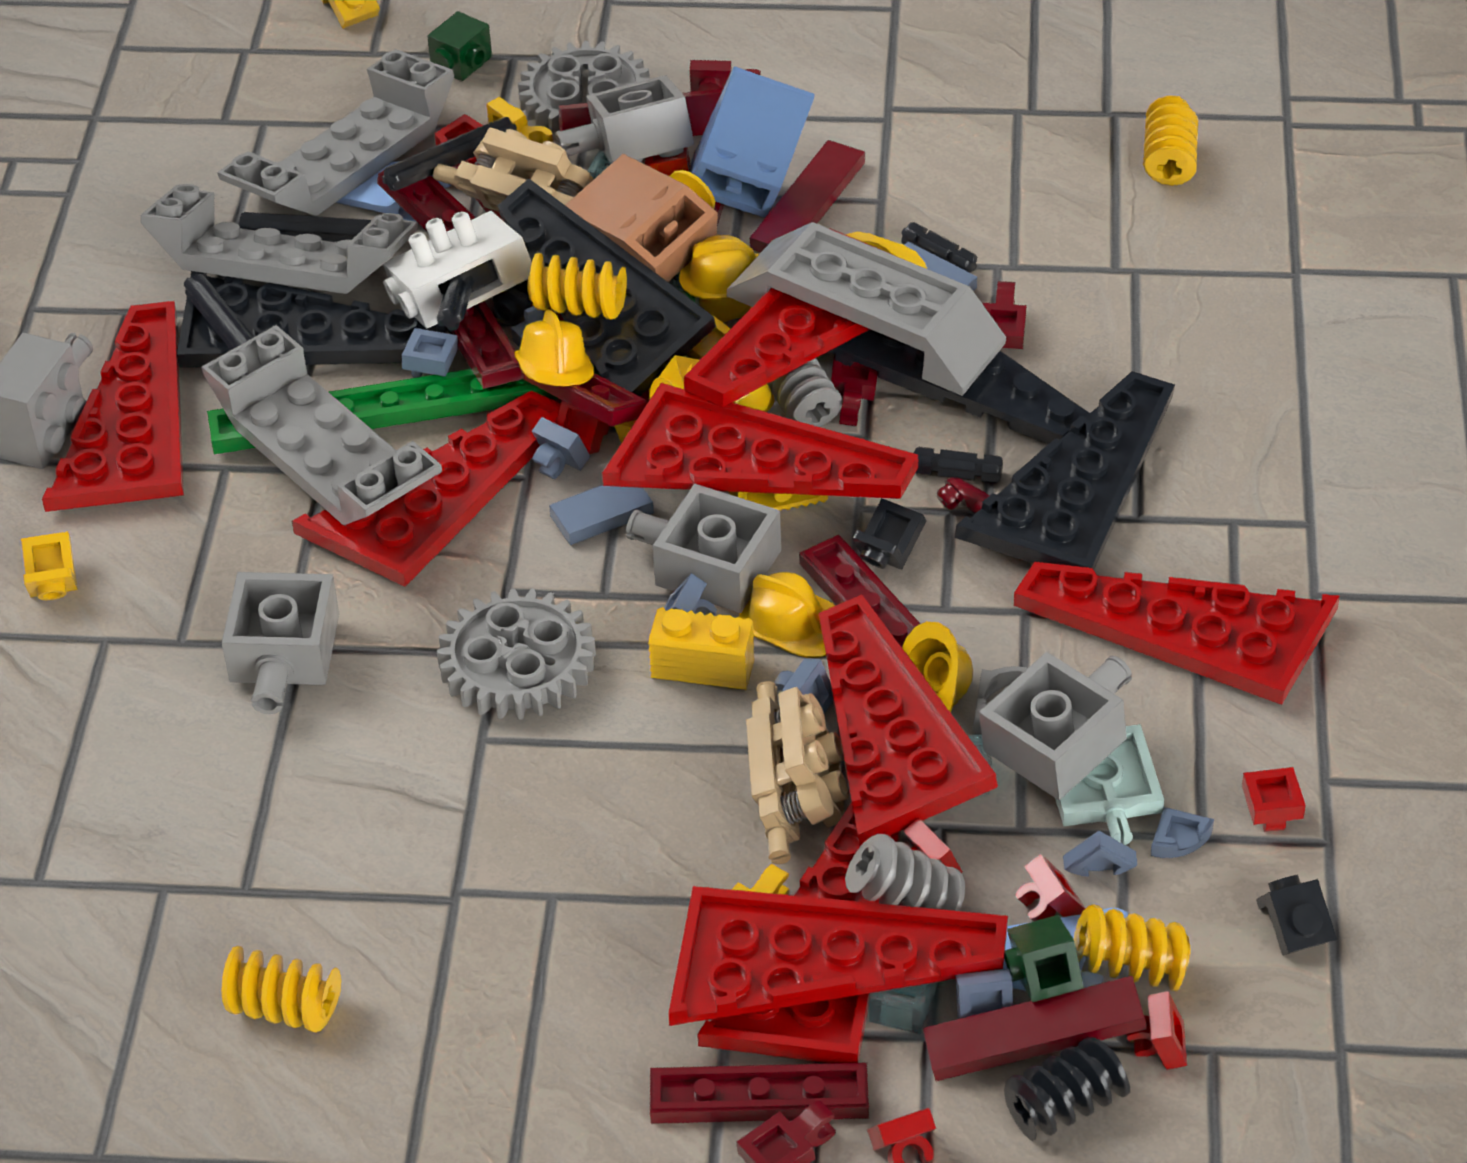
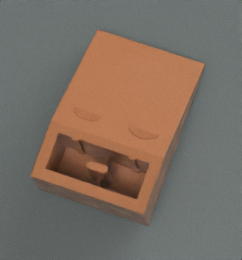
(646, 214)

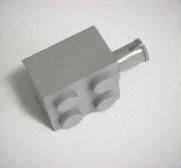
(633, 121)
(40, 396)
(716, 540)
(280, 633)
(1057, 722)

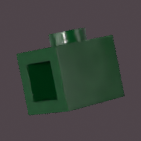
(460, 44)
(1043, 958)

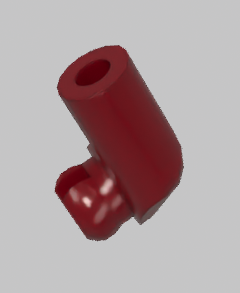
(959, 491)

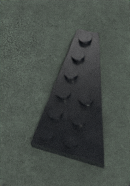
(655, 315)
(324, 329)
(1000, 390)
(1076, 486)

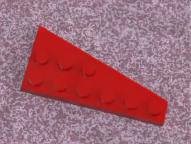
(744, 449)
(1191, 623)
(790, 950)

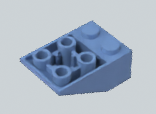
(751, 140)

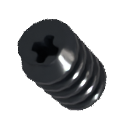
(1065, 1083)

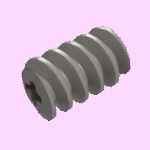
(807, 394)
(903, 876)

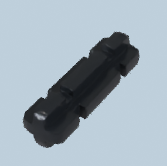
(939, 246)
(959, 464)

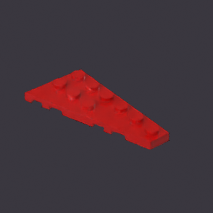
(767, 344)
(131, 424)
(423, 521)
(895, 732)
(817, 1030)

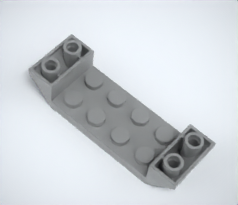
(325, 169)
(187, 231)
(882, 295)
(310, 431)

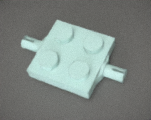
(1116, 789)

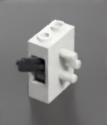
(456, 268)

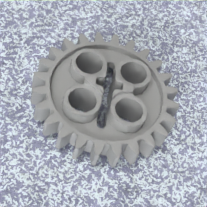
(559, 79)
(516, 653)

